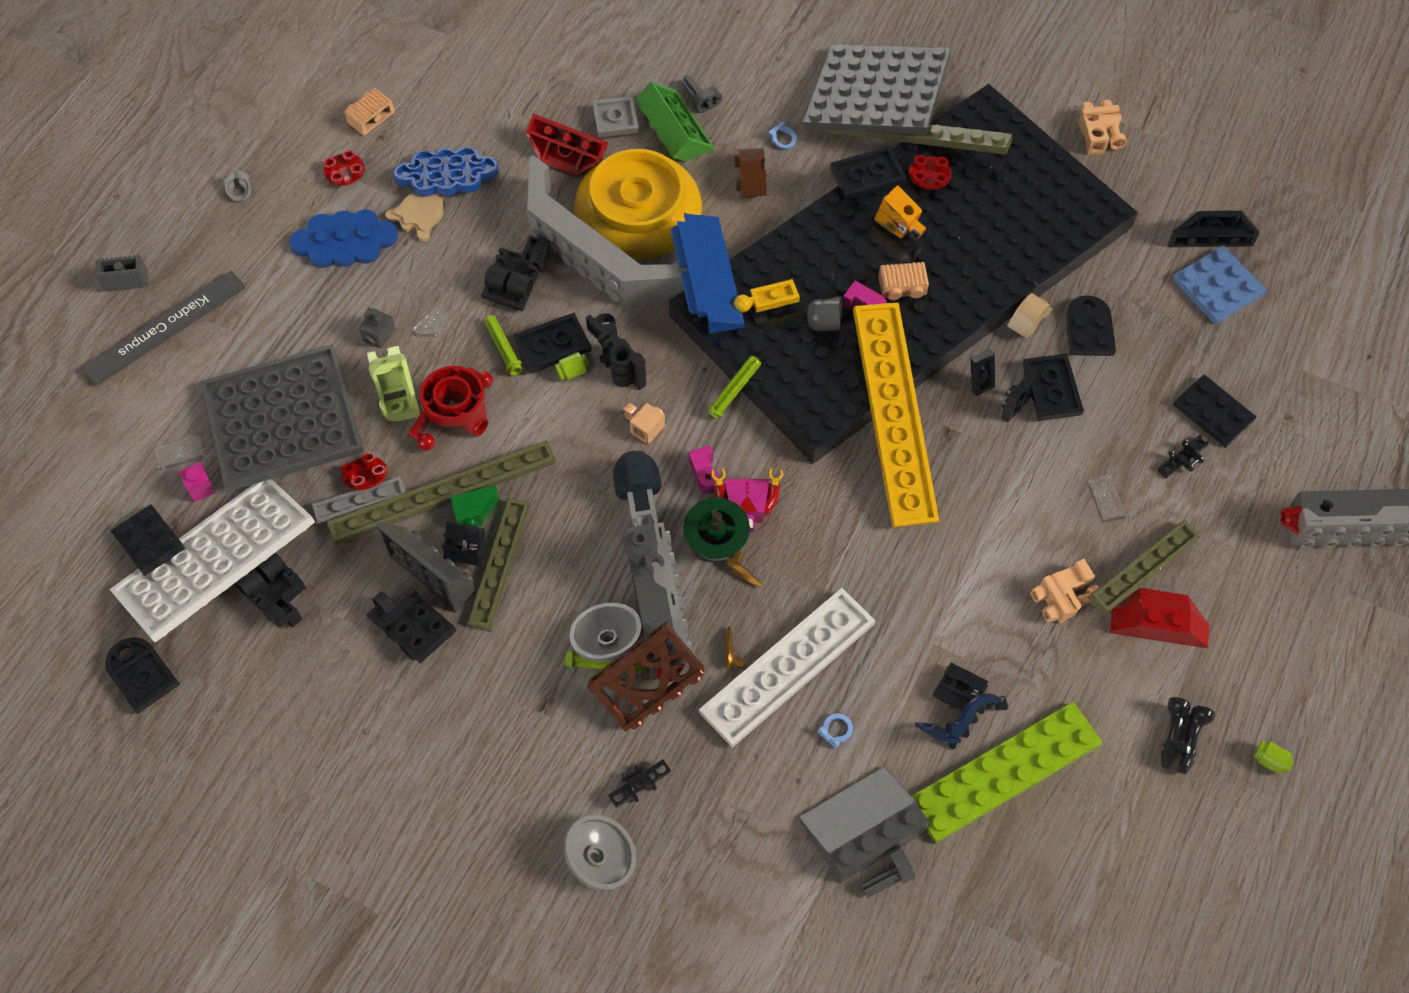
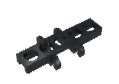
(1180, 461)
(631, 783)

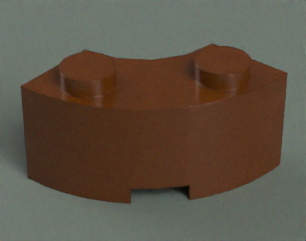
(751, 172)

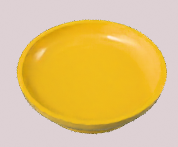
(637, 201)

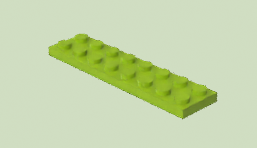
(1006, 771)

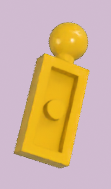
(768, 297)

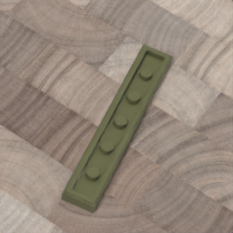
(499, 565)
(1143, 567)

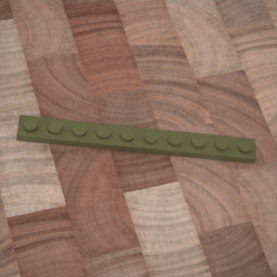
(944, 137)
(439, 492)

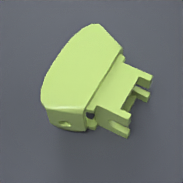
(393, 375)

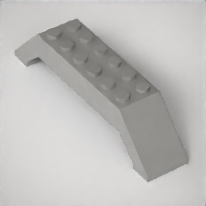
(592, 253)

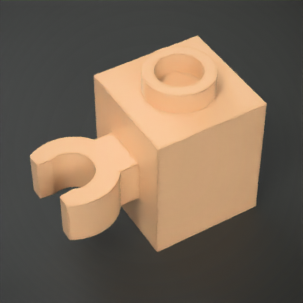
(645, 422)

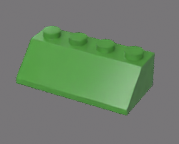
(673, 122)

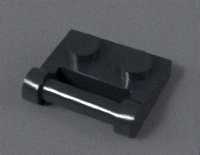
(1019, 394)

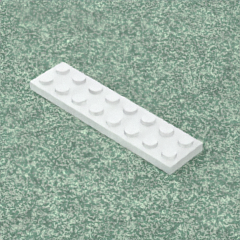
(786, 667)

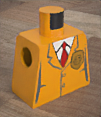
(900, 214)

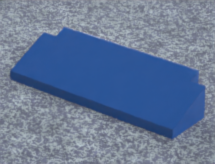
(708, 277)

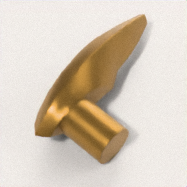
(741, 571)
(729, 659)

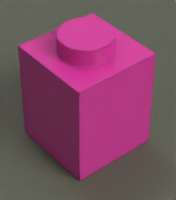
(197, 482)

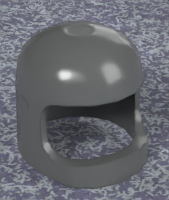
(825, 314)

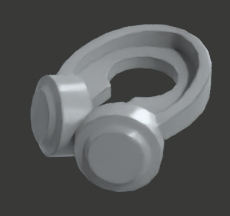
(243, 178)

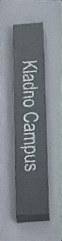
(163, 328)

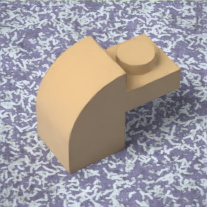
(1029, 315)

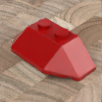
(564, 146)
(1161, 618)

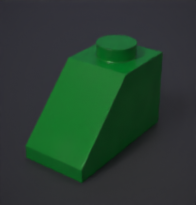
(475, 505)

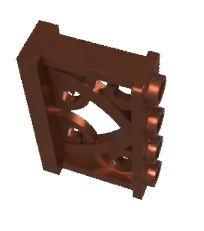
(654, 643)

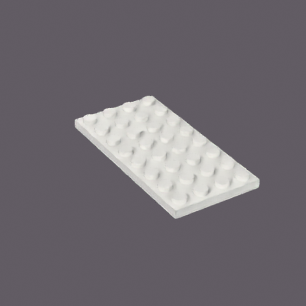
(214, 558)

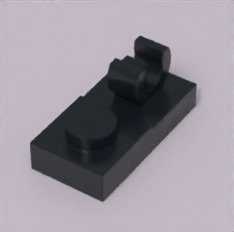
(982, 372)

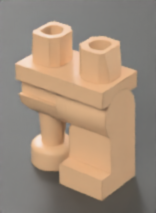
(1096, 123)
(1059, 592)

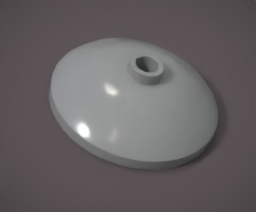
(605, 631)
(607, 844)

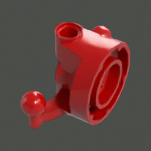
(453, 384)

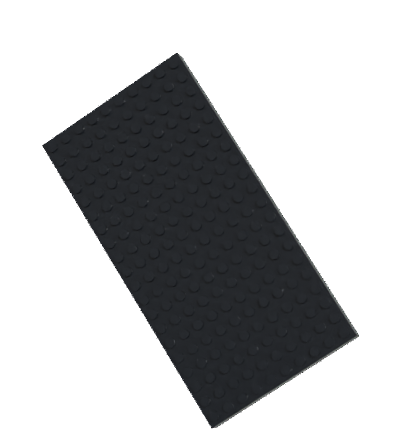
(988, 243)

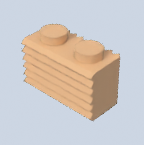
(369, 111)
(903, 280)

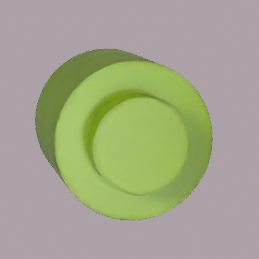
(572, 366)
(1273, 757)

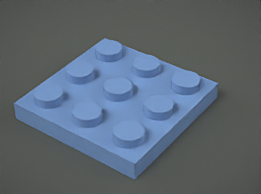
(1219, 285)

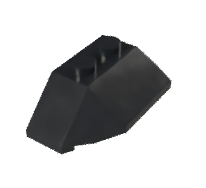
(1214, 230)

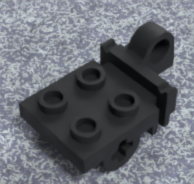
(514, 274)
(625, 364)
(272, 588)
(411, 624)

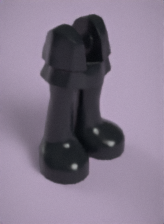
(1198, 718)

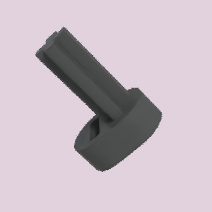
(704, 99)
(899, 872)

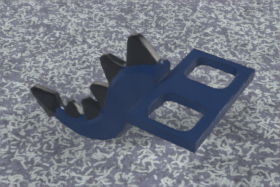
(967, 716)

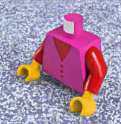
(754, 496)

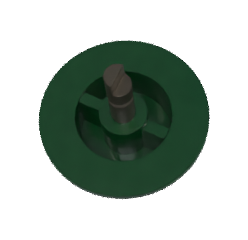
(716, 528)

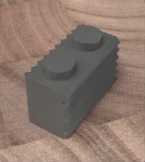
(121, 272)

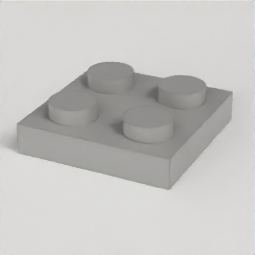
(615, 117)

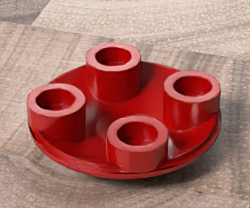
(343, 168)
(930, 172)
(364, 472)

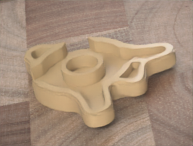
(418, 213)

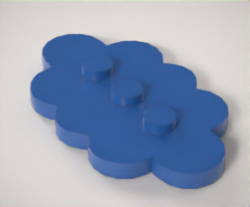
(446, 171)
(343, 238)

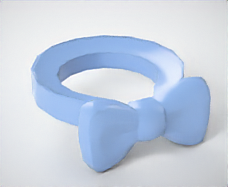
(781, 127)
(823, 731)

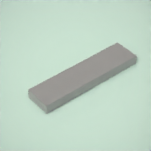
(356, 500)

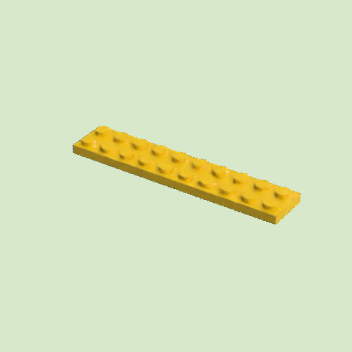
(895, 415)

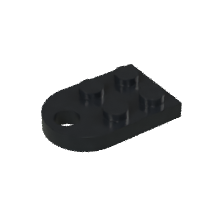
(1090, 330)
(141, 675)

